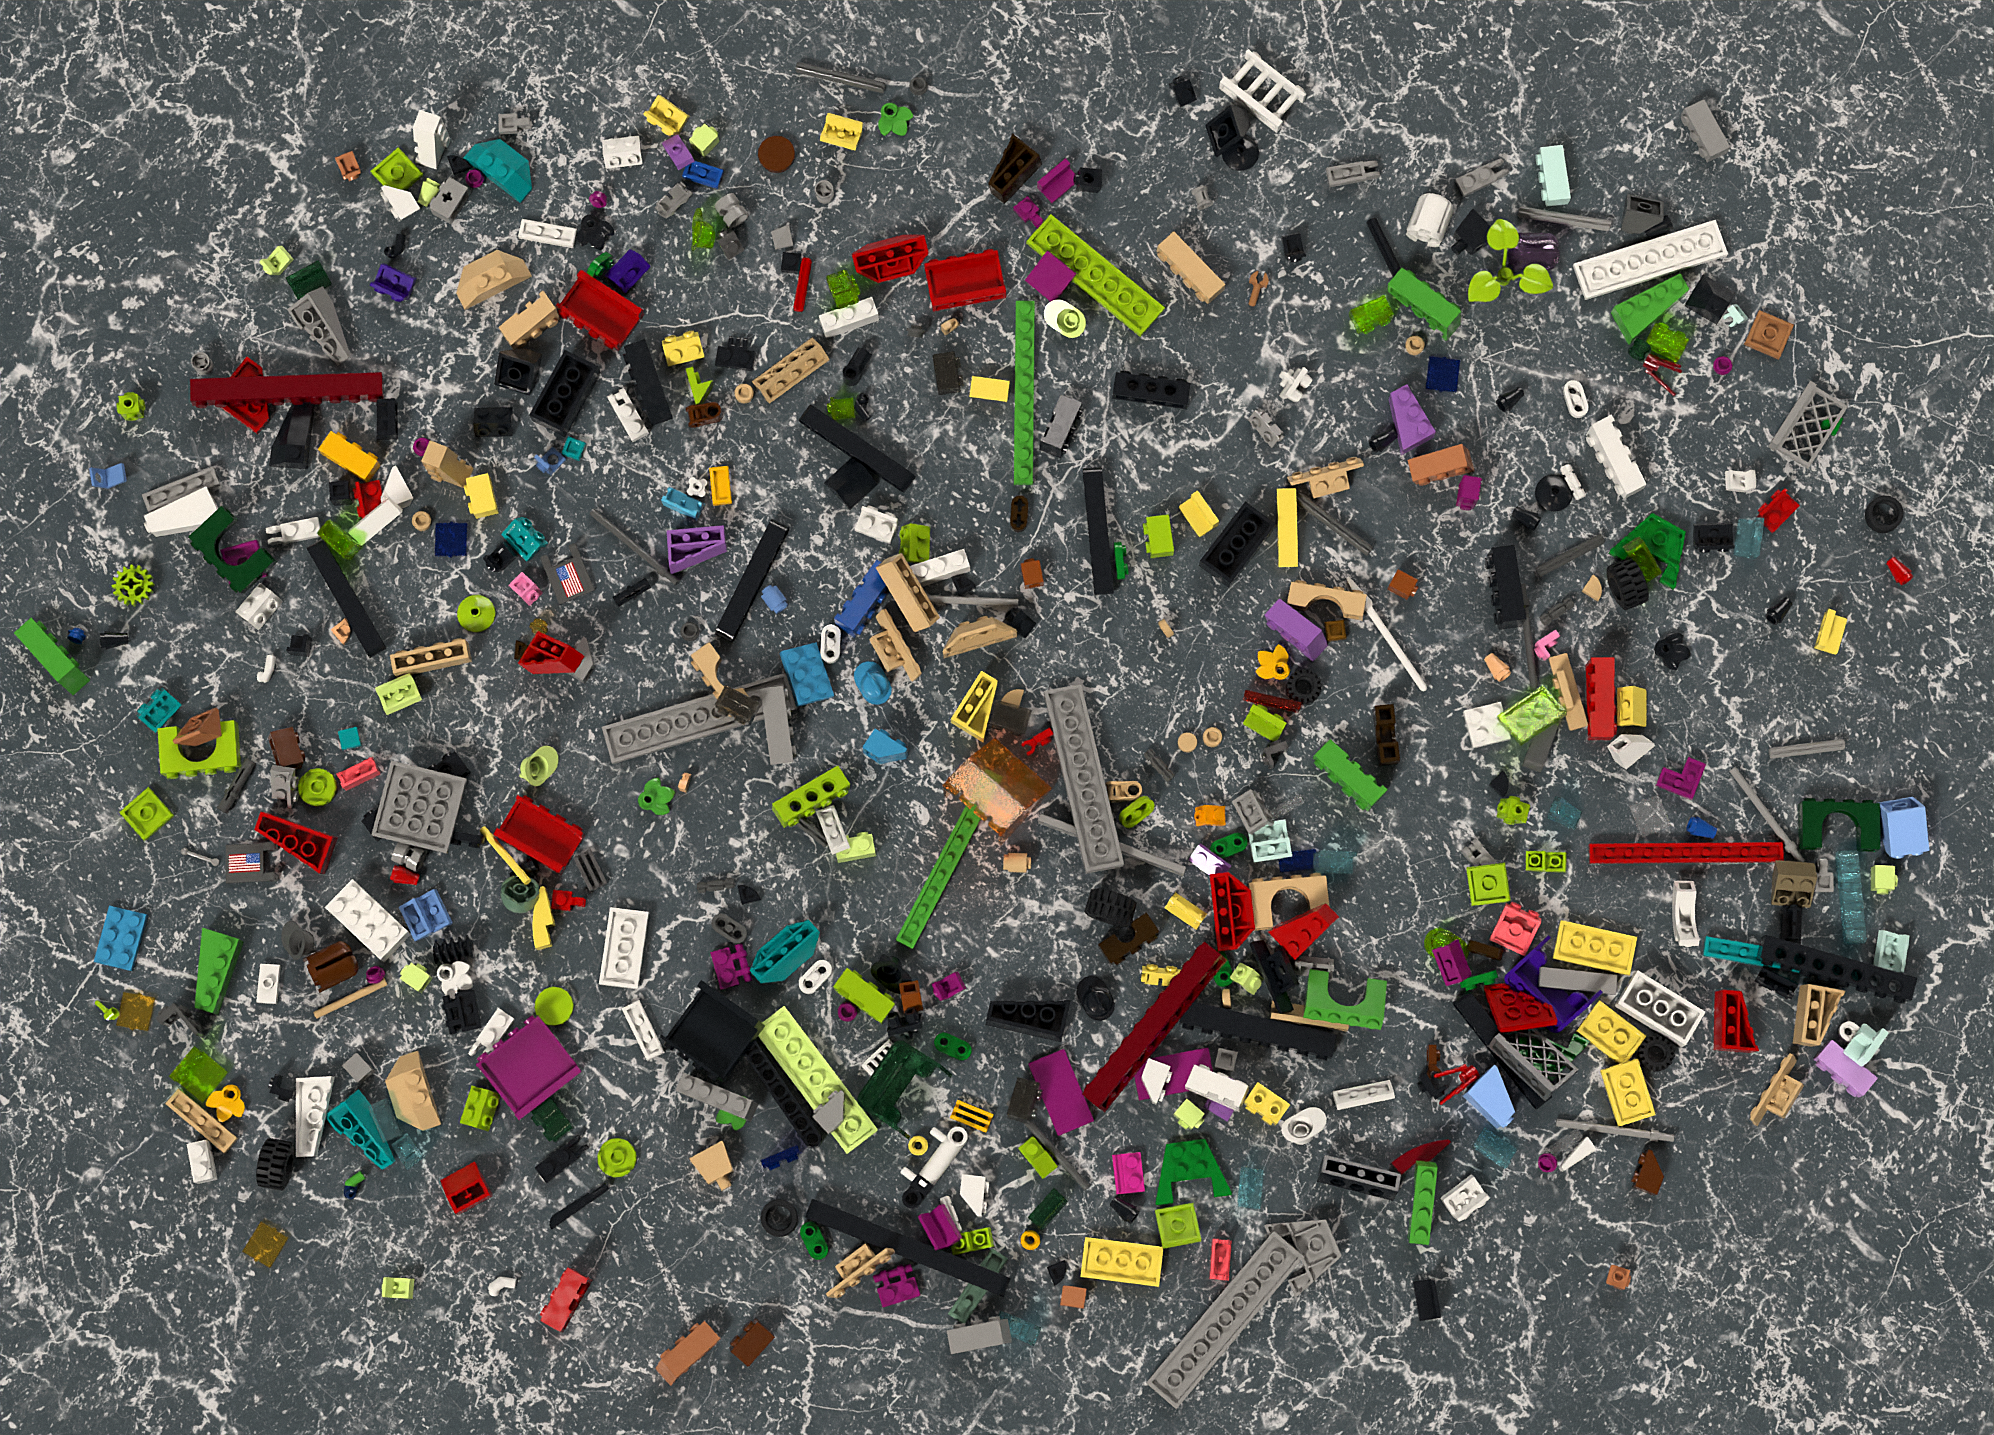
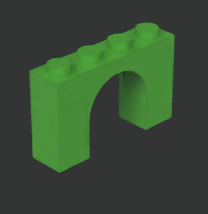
(1322, 1007)

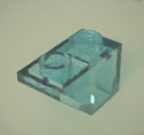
(1021, 1329)

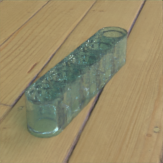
(1850, 897)

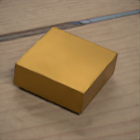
(1335, 630)

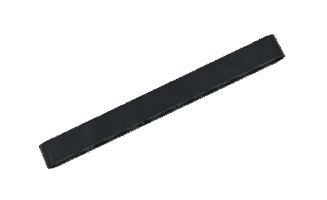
(907, 1247)

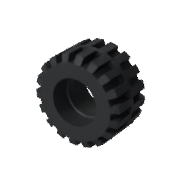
(1627, 583)
(1110, 907)
(275, 1164)

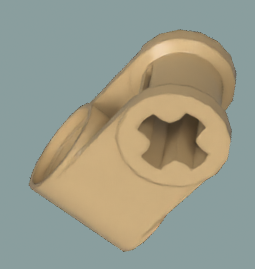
(1121, 791)

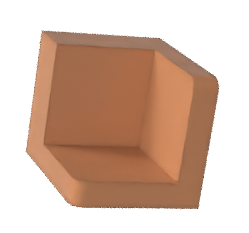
(1073, 1297)

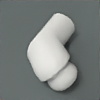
(268, 670)
(495, 1286)

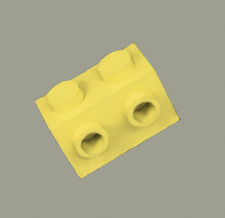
(1266, 1104)

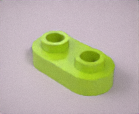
(1136, 811)

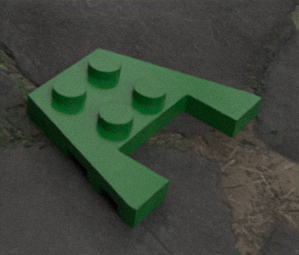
(1664, 543)
(1575, 1047)
(1188, 1162)

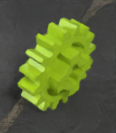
(130, 576)

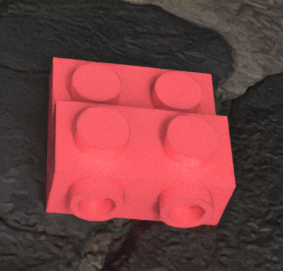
(1516, 928)

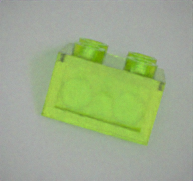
(198, 1073)

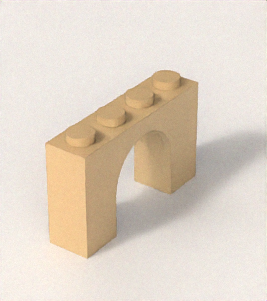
(1312, 888)

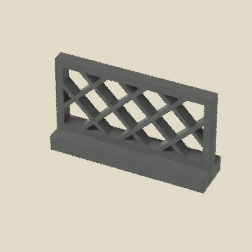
(1524, 1066)

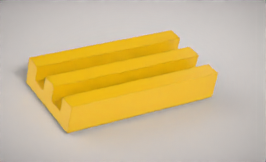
(986, 1122)

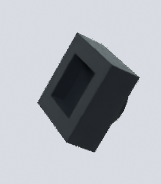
(791, 262)

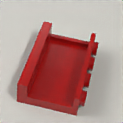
(965, 280)
(600, 311)
(540, 834)

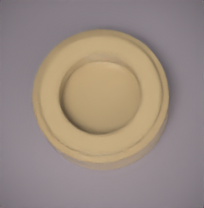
(1414, 345)
(744, 393)
(421, 521)
(1165, 628)
(1212, 737)
(1187, 742)
(1226, 998)

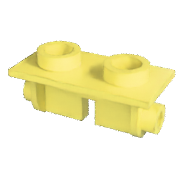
(1185, 911)
(1153, 973)

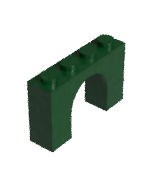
(207, 540)
(1864, 816)

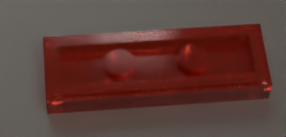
(1272, 701)

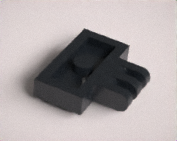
(735, 355)

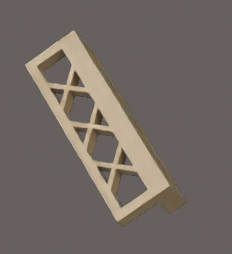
(792, 371)
(1296, 1017)

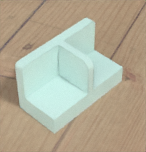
(1865, 1044)

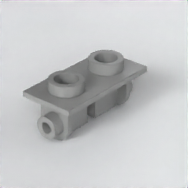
(680, 195)
(1260, 421)
(1304, 964)

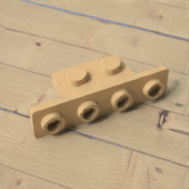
(1327, 479)
(892, 647)
(1568, 691)
(1780, 1094)
(857, 1265)

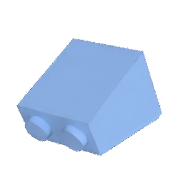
(1903, 827)
(1491, 1098)

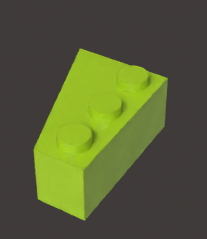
(864, 995)

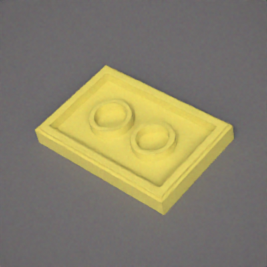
(1611, 1033)
(1627, 1092)

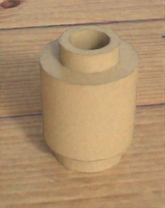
(1017, 862)

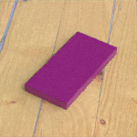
(1181, 1068)
(1061, 1092)

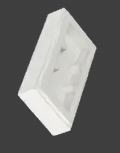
(268, 983)

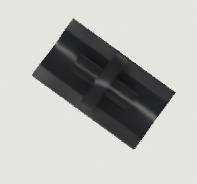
(905, 1025)

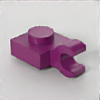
(1028, 211)

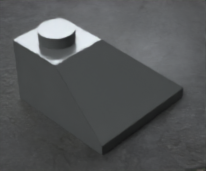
(1641, 214)

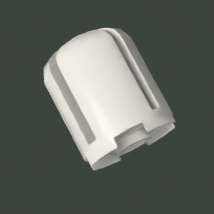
(1430, 219)

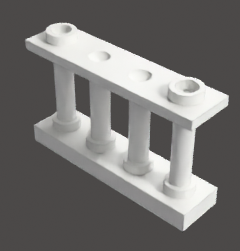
(1259, 108)

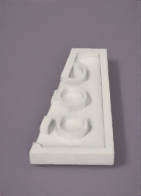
(311, 1110)

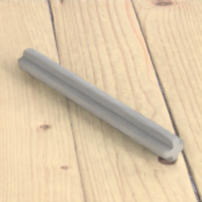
(1563, 218)

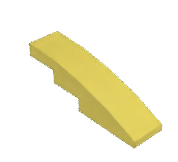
(1287, 527)

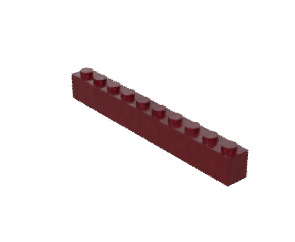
(286, 389)
(1154, 1026)

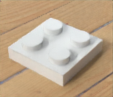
(1484, 725)

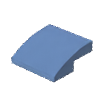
(425, 915)

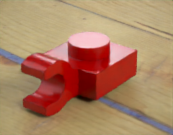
(1040, 739)
(564, 900)

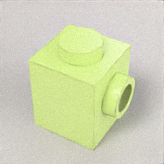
(704, 139)
(1883, 879)
(416, 976)
(1189, 1115)

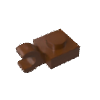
(1433, 1056)

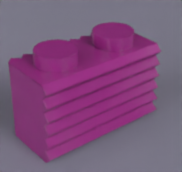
(1468, 492)

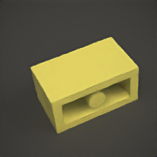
(481, 496)

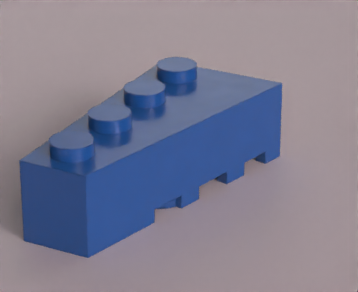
(863, 603)

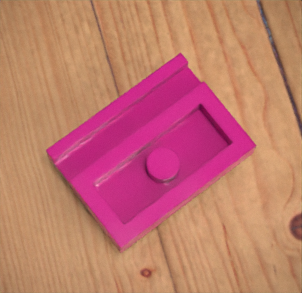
(1128, 1173)

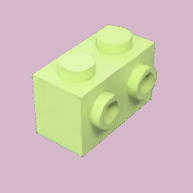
(860, 848)

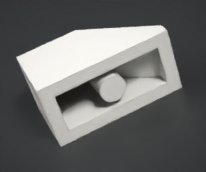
(397, 489)

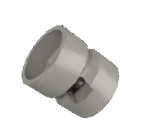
(731, 210)
(402, 855)

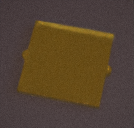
(135, 1011)
(265, 1244)

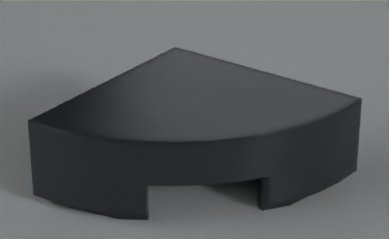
(458, 164)
(963, 584)
(1500, 784)
(748, 894)
(1057, 1272)

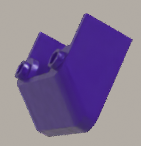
(1525, 978)

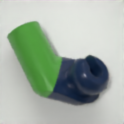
(350, 1186)

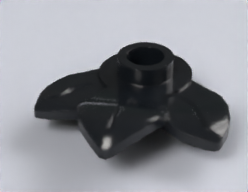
(596, 234)
(1674, 650)

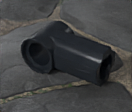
(856, 365)

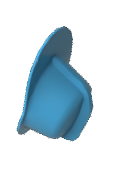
(872, 682)

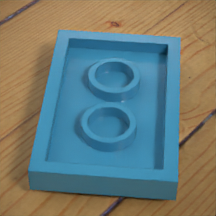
(806, 674)
(120, 938)

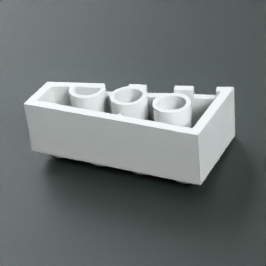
(1615, 457)

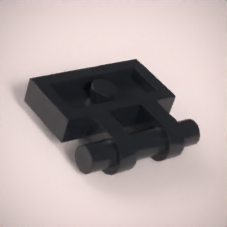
(467, 1010)

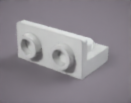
(877, 524)

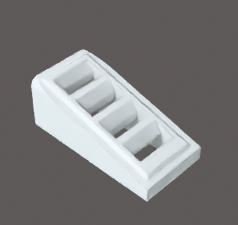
(865, 1065)
(1582, 1150)

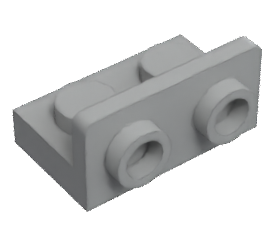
(284, 784)
(1253, 811)

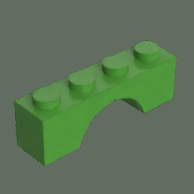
(1423, 1202)

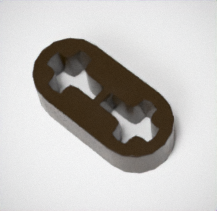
(1014, 513)
(1485, 950)

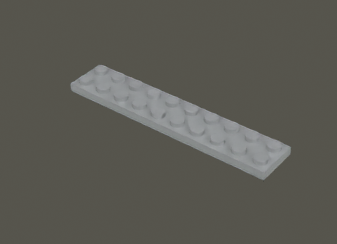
(681, 723)
(1083, 779)
(1224, 1319)

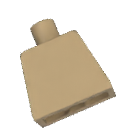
(714, 1165)

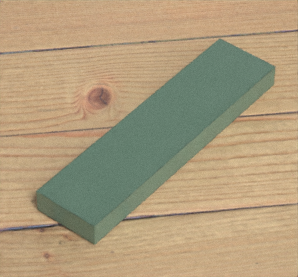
(973, 1294)

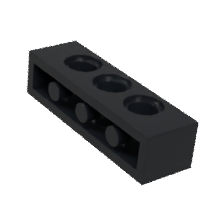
(1142, 395)
(1359, 1177)

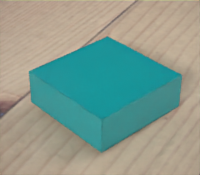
(573, 448)
(349, 738)

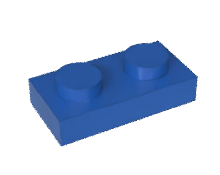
(703, 174)

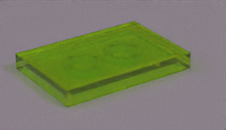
(1531, 715)

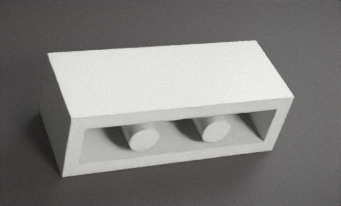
(849, 318)
(941, 568)

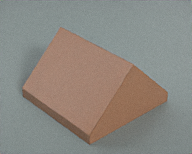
(200, 729)

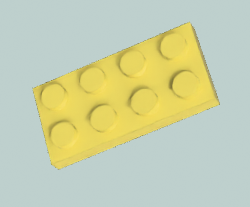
(1594, 947)
(1121, 1262)

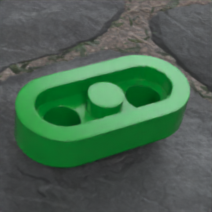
(600, 264)
(1119, 553)
(1228, 845)
(1225, 969)
(1487, 978)
(952, 1046)
(814, 1240)

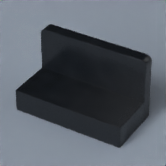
(1426, 1299)

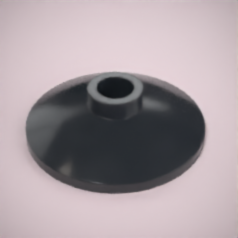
(1244, 160)
(1551, 501)

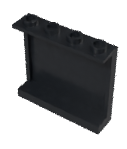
(713, 1033)

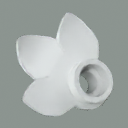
(457, 980)

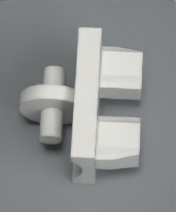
(1292, 381)

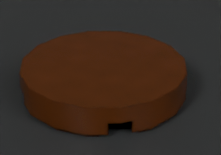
(776, 154)

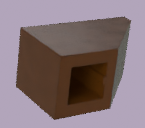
(1649, 1175)

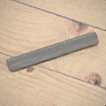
(1807, 748)

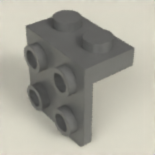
(171, 1014)

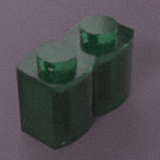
(552, 1120)

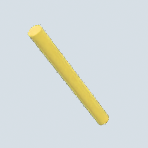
(505, 855)

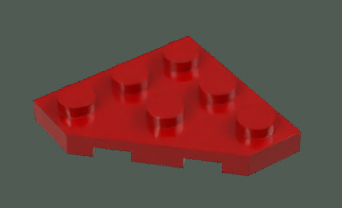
(251, 416)
(1517, 1010)

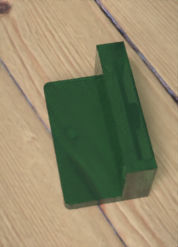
(308, 279)

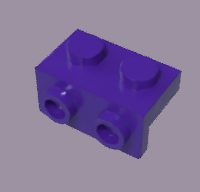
(394, 283)

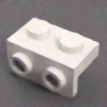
(622, 152)
(259, 606)
(1465, 1198)

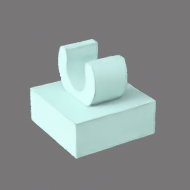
(1737, 315)

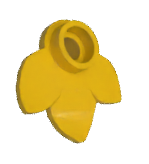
(1271, 661)
(226, 1106)

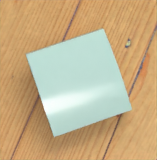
(1270, 842)

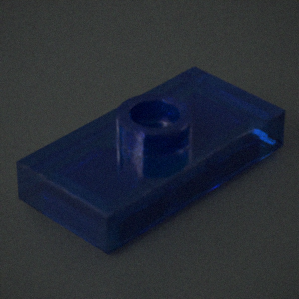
(1299, 861)

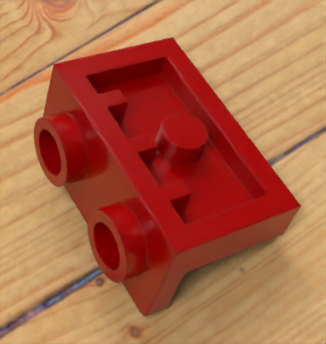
(368, 495)
(1778, 510)

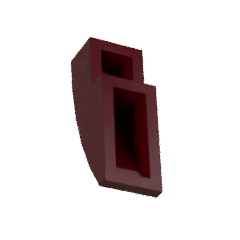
(1421, 1153)

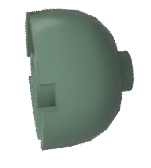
(518, 896)

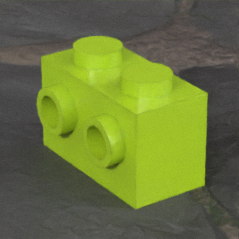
(1159, 536)

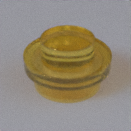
(539, 625)

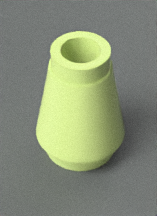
(428, 191)

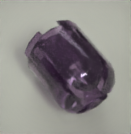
(1535, 249)

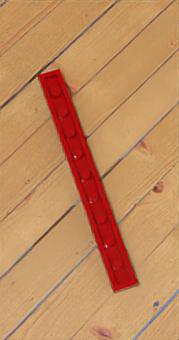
(1685, 853)

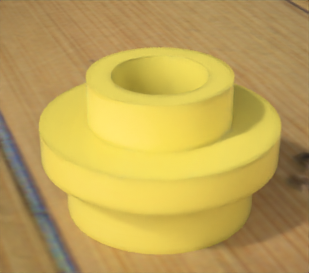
(922, 1140)

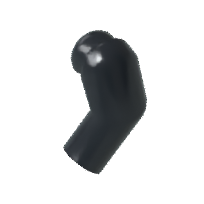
(398, 248)
(860, 406)

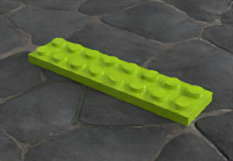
(1097, 276)

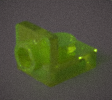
(841, 408)

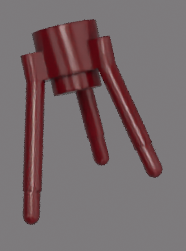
(1654, 362)

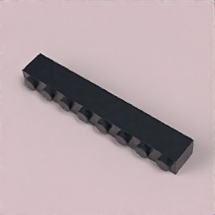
(1260, 1030)

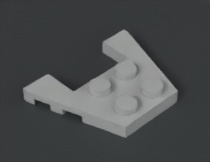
(1315, 1243)

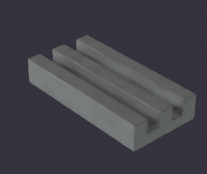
(583, 856)

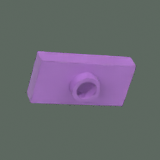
(678, 152)

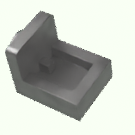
(729, 243)
(1276, 747)

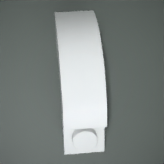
(1684, 913)

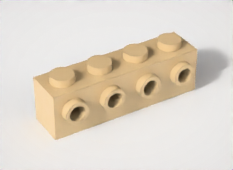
(1190, 268)
(909, 593)
(431, 658)

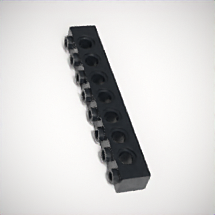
(1904, 983)

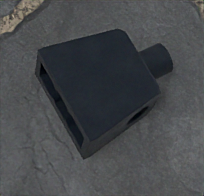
(1471, 234)

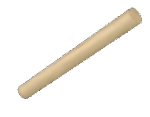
(350, 998)

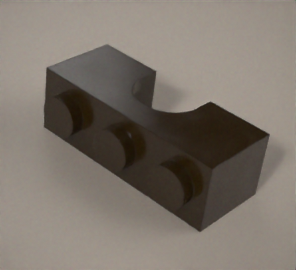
(1385, 736)
(1144, 932)

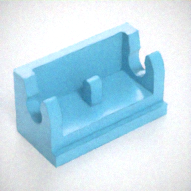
(683, 503)

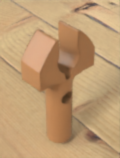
(1256, 287)

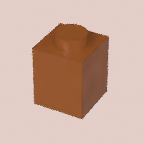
(1032, 573)
(1403, 585)
(911, 995)

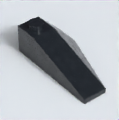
(294, 438)

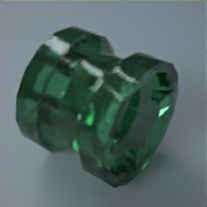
(1639, 349)

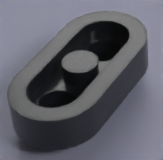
(473, 840)

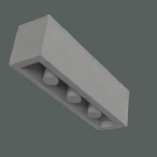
(776, 724)
(717, 1097)

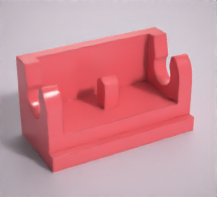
(358, 774)
(1220, 1259)

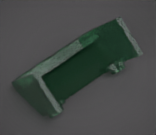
(891, 1080)

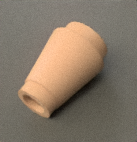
(1497, 667)

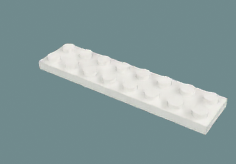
(1650, 259)

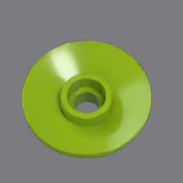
(478, 622)

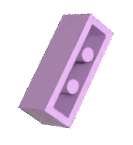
(1844, 1069)

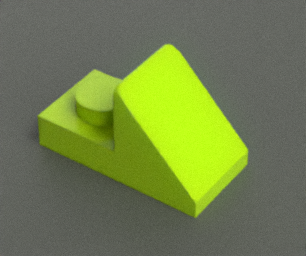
(701, 390)
(1038, 1157)

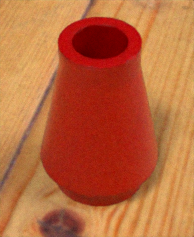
(1899, 571)
(403, 875)

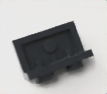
(493, 421)
(1713, 536)

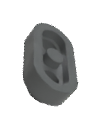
(729, 929)

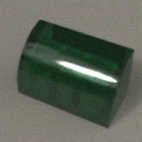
(1047, 1209)

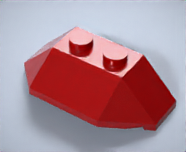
(891, 257)
(1231, 911)

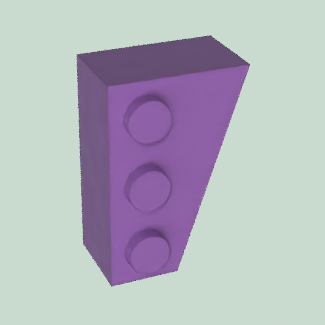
(1409, 420)
(694, 546)
(1296, 629)

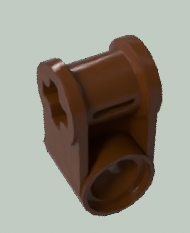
(702, 414)

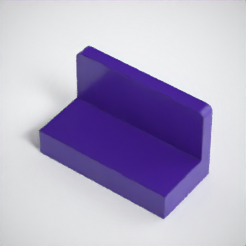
(628, 270)

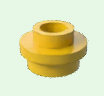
(1035, 1244)

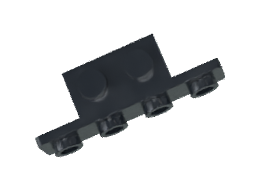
(1276, 973)

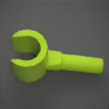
(109, 1014)

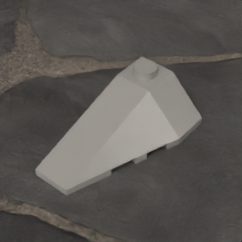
(319, 318)

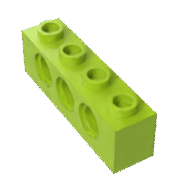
(833, 778)

